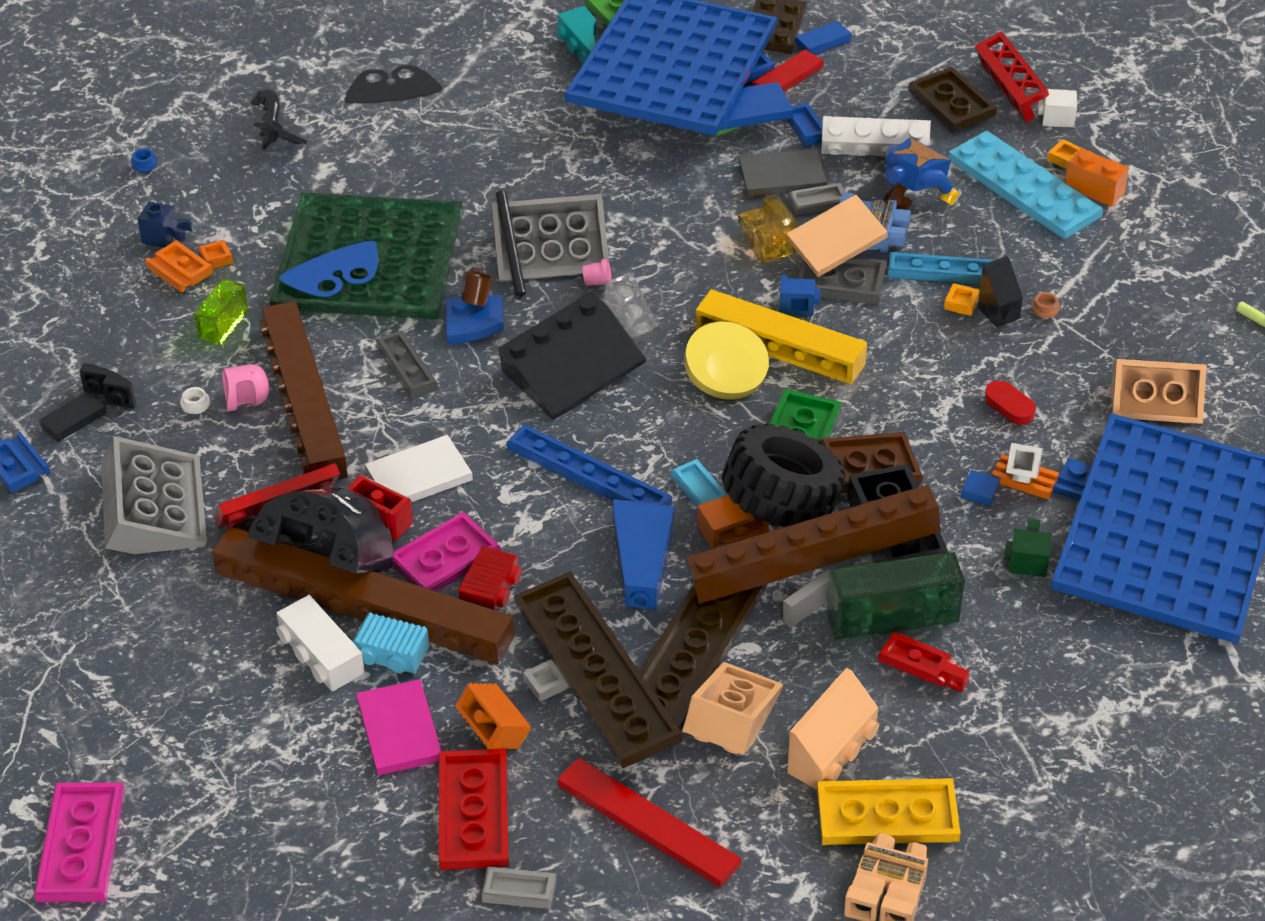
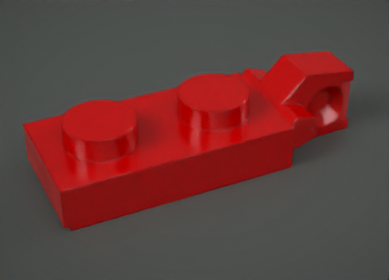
(923, 662)

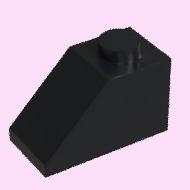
(1000, 292)

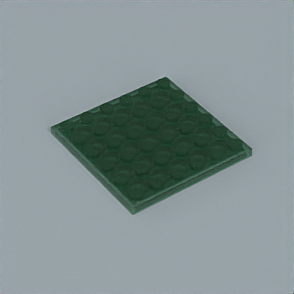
(412, 244)

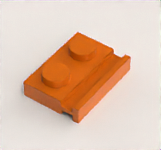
(179, 266)

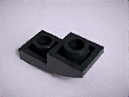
(103, 381)

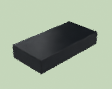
(72, 416)

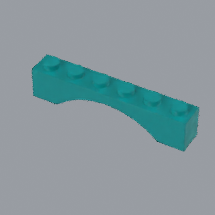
(578, 31)

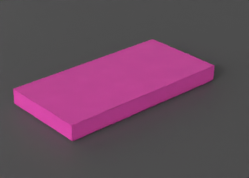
(80, 842)

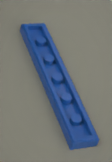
(583, 468)

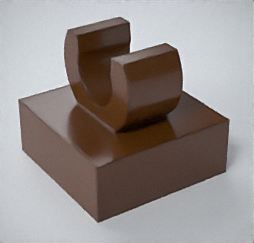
(897, 193)

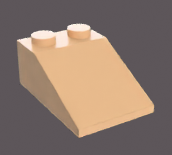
(731, 708)

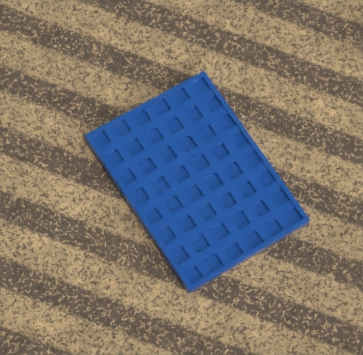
(672, 62)
(1168, 529)

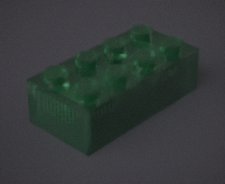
(895, 595)

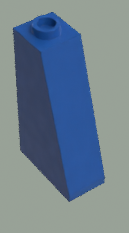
(643, 547)

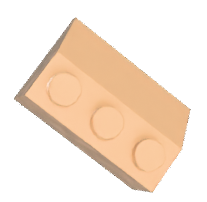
(1158, 390)
(832, 731)

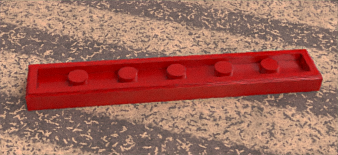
(650, 822)

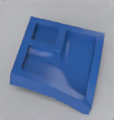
(473, 322)

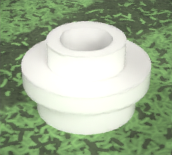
(194, 400)

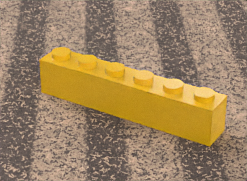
(789, 337)

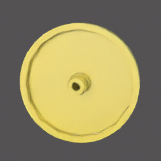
(726, 360)

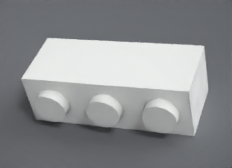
(319, 643)

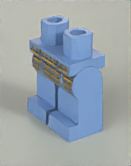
(892, 219)

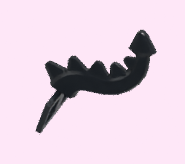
(271, 128)

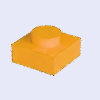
(1062, 153)
(961, 299)

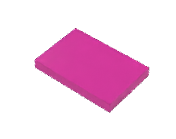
(442, 553)
(399, 727)

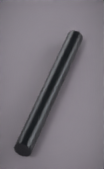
(510, 242)

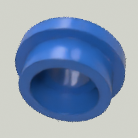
(144, 160)

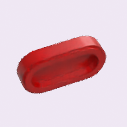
(1010, 402)

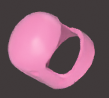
(244, 385)

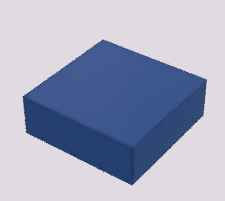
(980, 487)

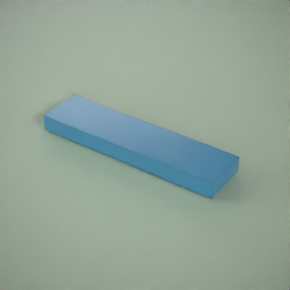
(936, 268)

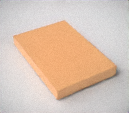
(837, 235)

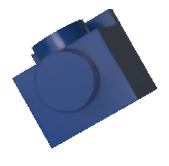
(798, 296)

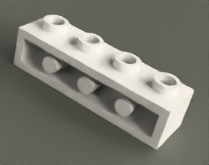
(870, 135)

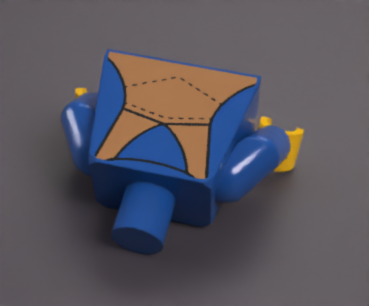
(919, 168)

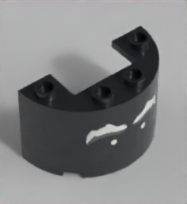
(361, 536)

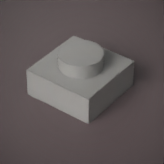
(545, 680)

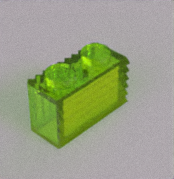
(221, 311)

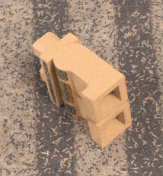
(890, 871)

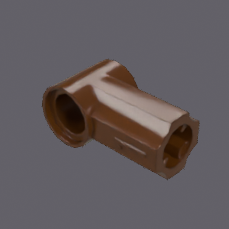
(476, 287)

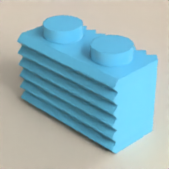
(392, 643)

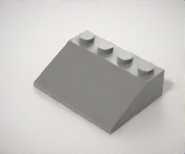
(553, 236)
(151, 498)

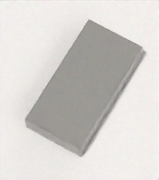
(816, 199)
(806, 600)
(519, 887)

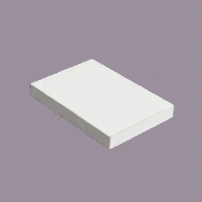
(421, 469)

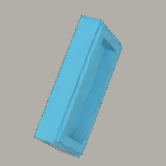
(697, 483)

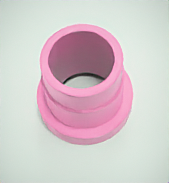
(597, 273)

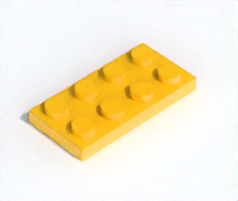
(899, 808)

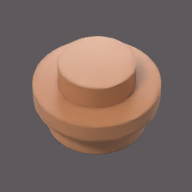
(1045, 305)

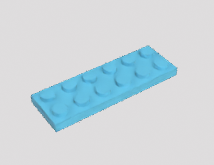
(1025, 184)

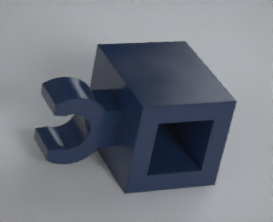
(159, 225)

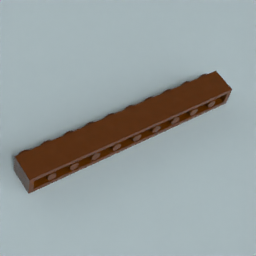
(302, 573)

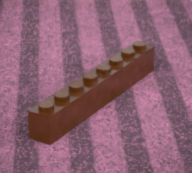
(303, 389)
(813, 544)

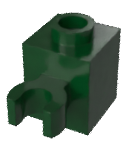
(1029, 550)

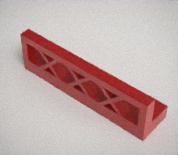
(1012, 88)

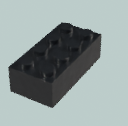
(883, 483)

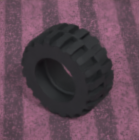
(782, 475)

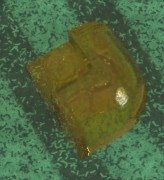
(768, 229)

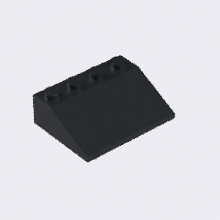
(570, 355)

